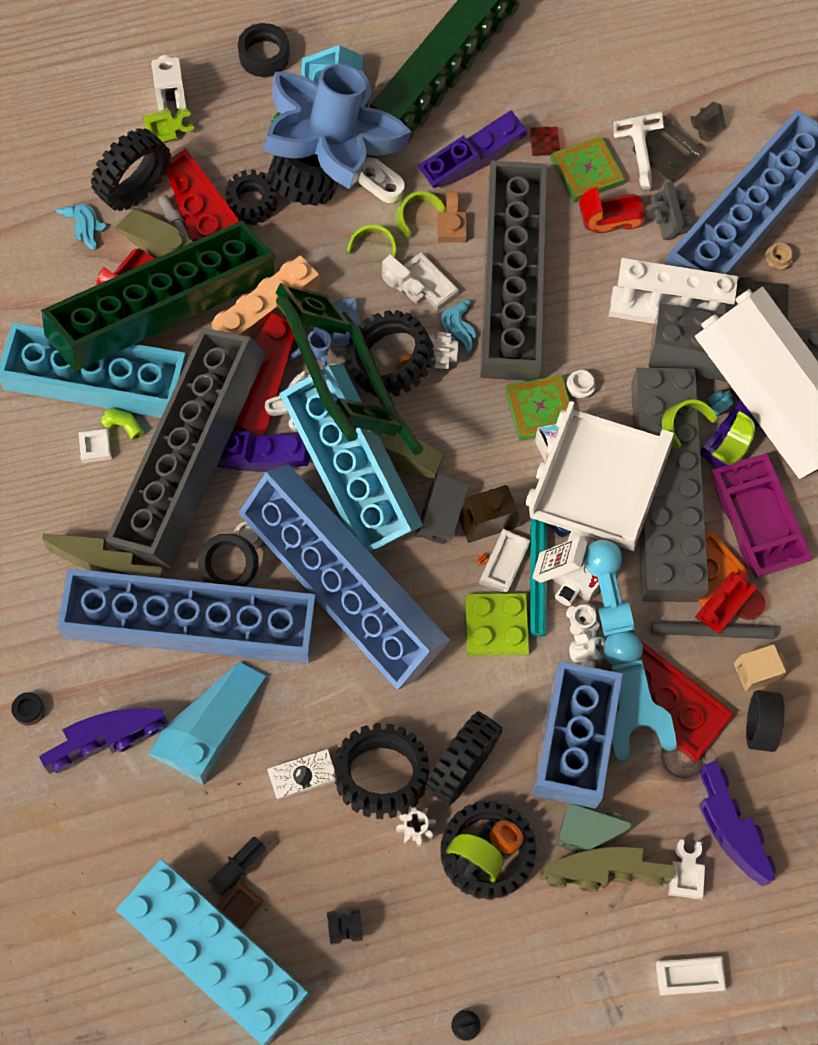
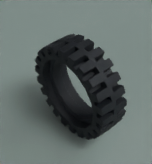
(120, 158)
(413, 368)
(464, 758)
(375, 802)
(527, 851)

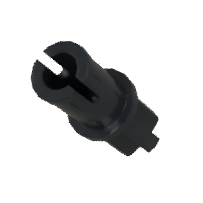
(237, 865)

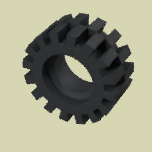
(251, 183)

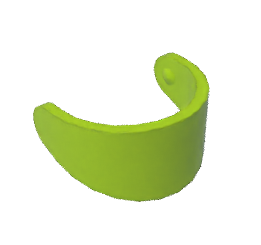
(419, 195)
(371, 229)
(669, 415)
(737, 440)
(479, 852)

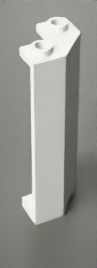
(769, 373)

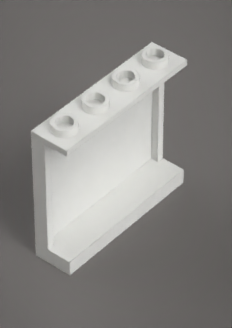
(599, 477)

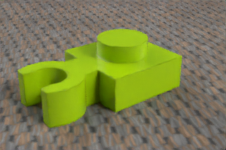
(165, 125)

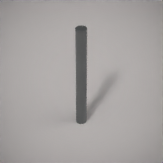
(703, 630)

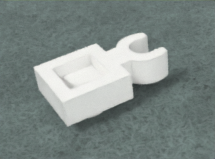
(399, 277)
(688, 875)

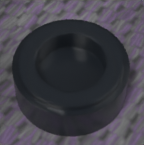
(28, 708)

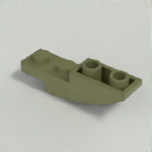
(425, 464)
(592, 868)

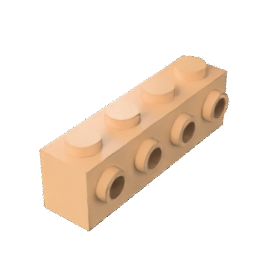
(254, 309)

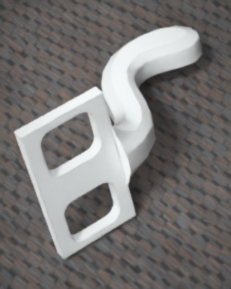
(638, 133)

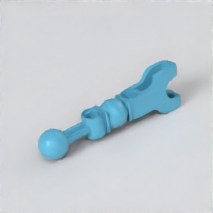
(624, 652)

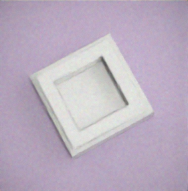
(95, 445)

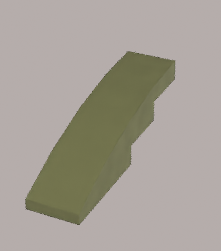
(94, 556)

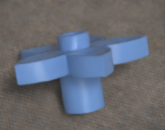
(332, 122)

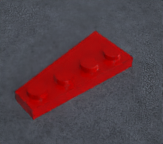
(197, 197)
(276, 341)

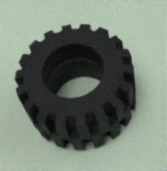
(301, 180)

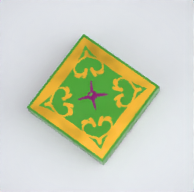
(586, 167)
(536, 404)

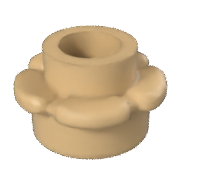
(781, 250)

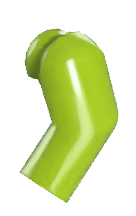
(126, 419)

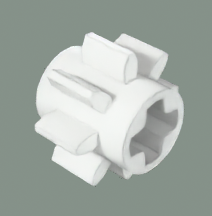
(444, 350)
(587, 649)
(409, 832)

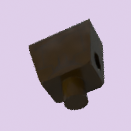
(490, 513)

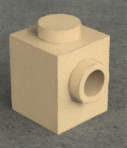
(760, 667)

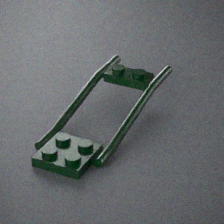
(317, 310)

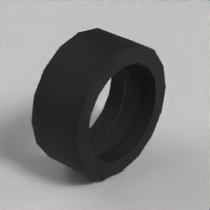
(258, 33)
(243, 544)
(765, 721)

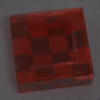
(544, 140)

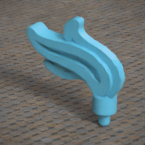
(86, 223)
(459, 329)

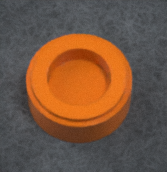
(506, 836)

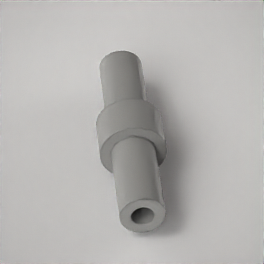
(172, 216)

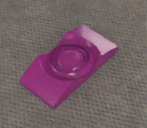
(760, 516)

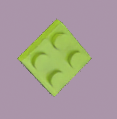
(496, 624)

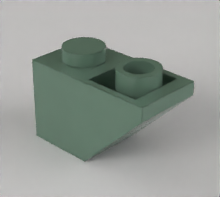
(589, 830)

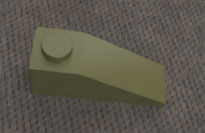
(151, 233)

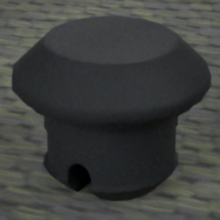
(465, 1025)

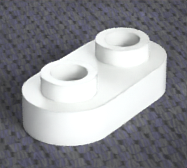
(382, 180)

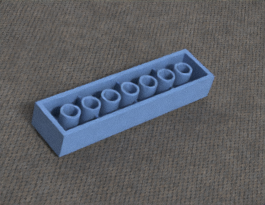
(753, 201)
(343, 576)
(187, 616)

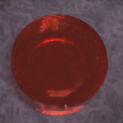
(753, 607)

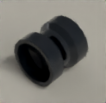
(344, 926)

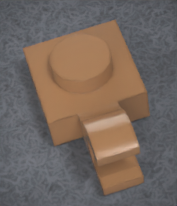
(452, 223)

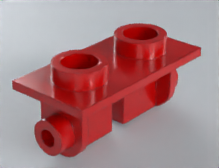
(726, 601)

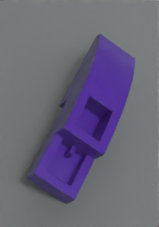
(473, 153)
(263, 453)
(115, 728)
(738, 838)

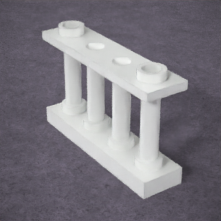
(671, 280)

